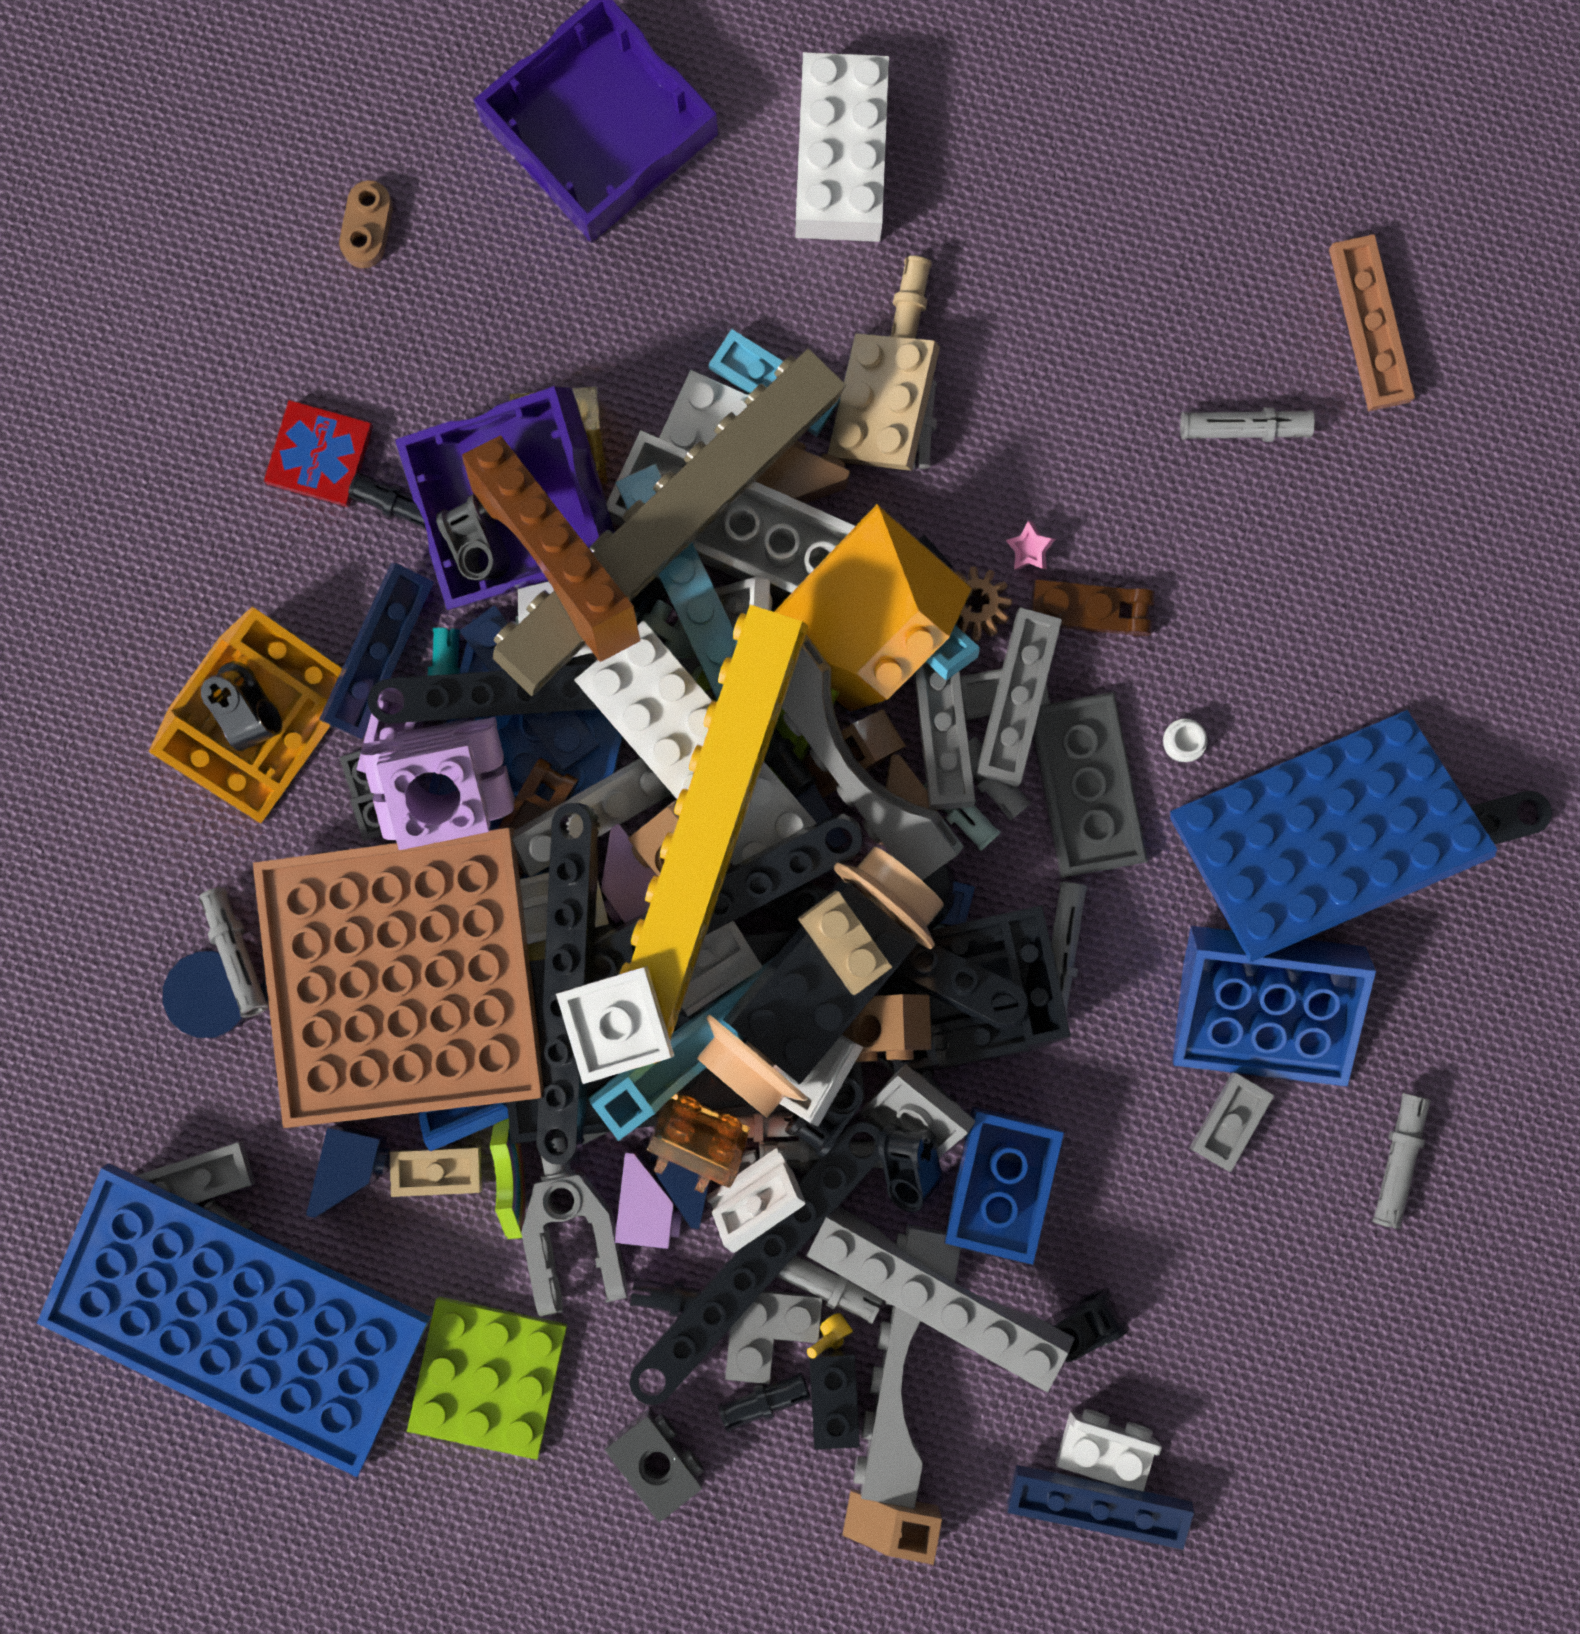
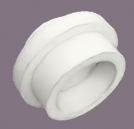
(1185, 740)

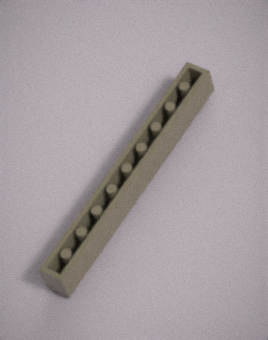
(678, 511)

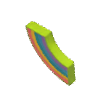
(509, 1180)

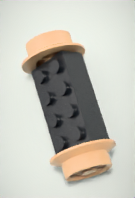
(801, 1002)

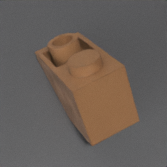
(805, 474)
(893, 1528)

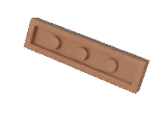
(1371, 322)

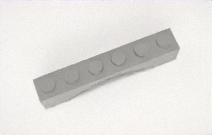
(909, 832)
(992, 1330)
(892, 1460)

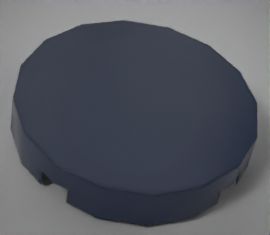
(200, 996)

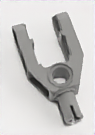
(538, 1241)

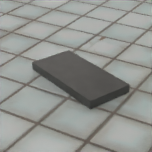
(1088, 786)

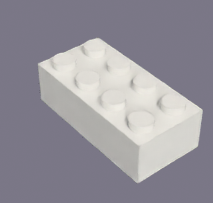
(842, 147)

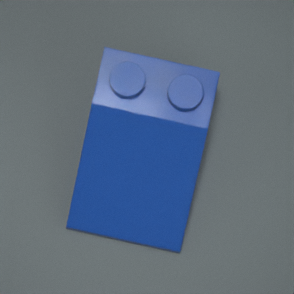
(1003, 1185)

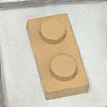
(845, 942)
(435, 1171)

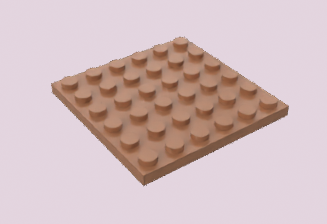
(398, 979)

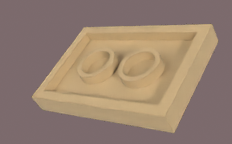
(884, 401)

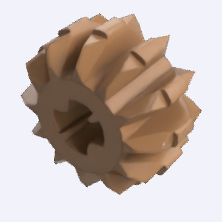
(990, 611)

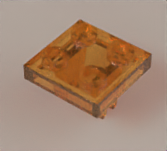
(698, 1141)

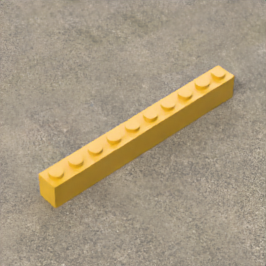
(715, 803)

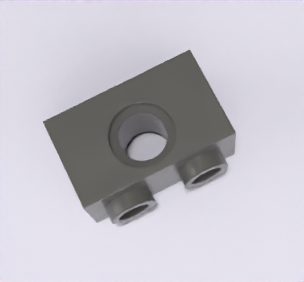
(659, 1490)

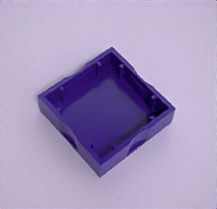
(597, 117)
(554, 448)

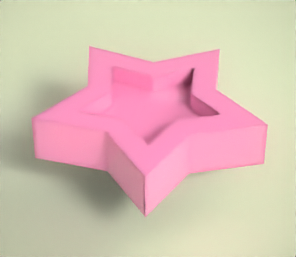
(1030, 547)

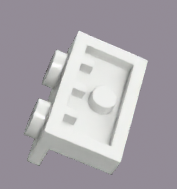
(1106, 1450)

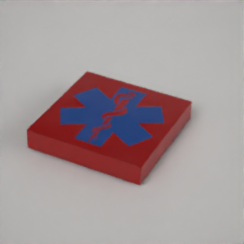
(318, 453)

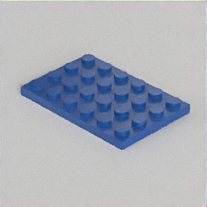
(1331, 835)

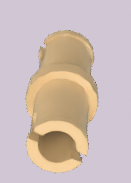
(910, 298)

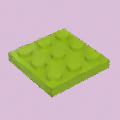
(487, 1378)

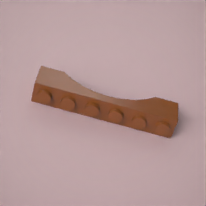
(584, 587)

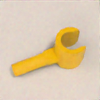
(834, 1331)

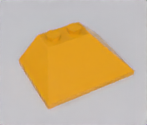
(877, 608)
(296, 683)

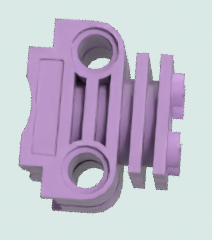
(459, 749)

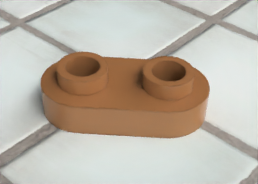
(366, 222)

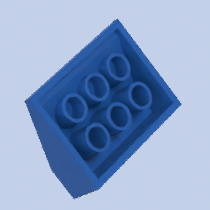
(1273, 1016)

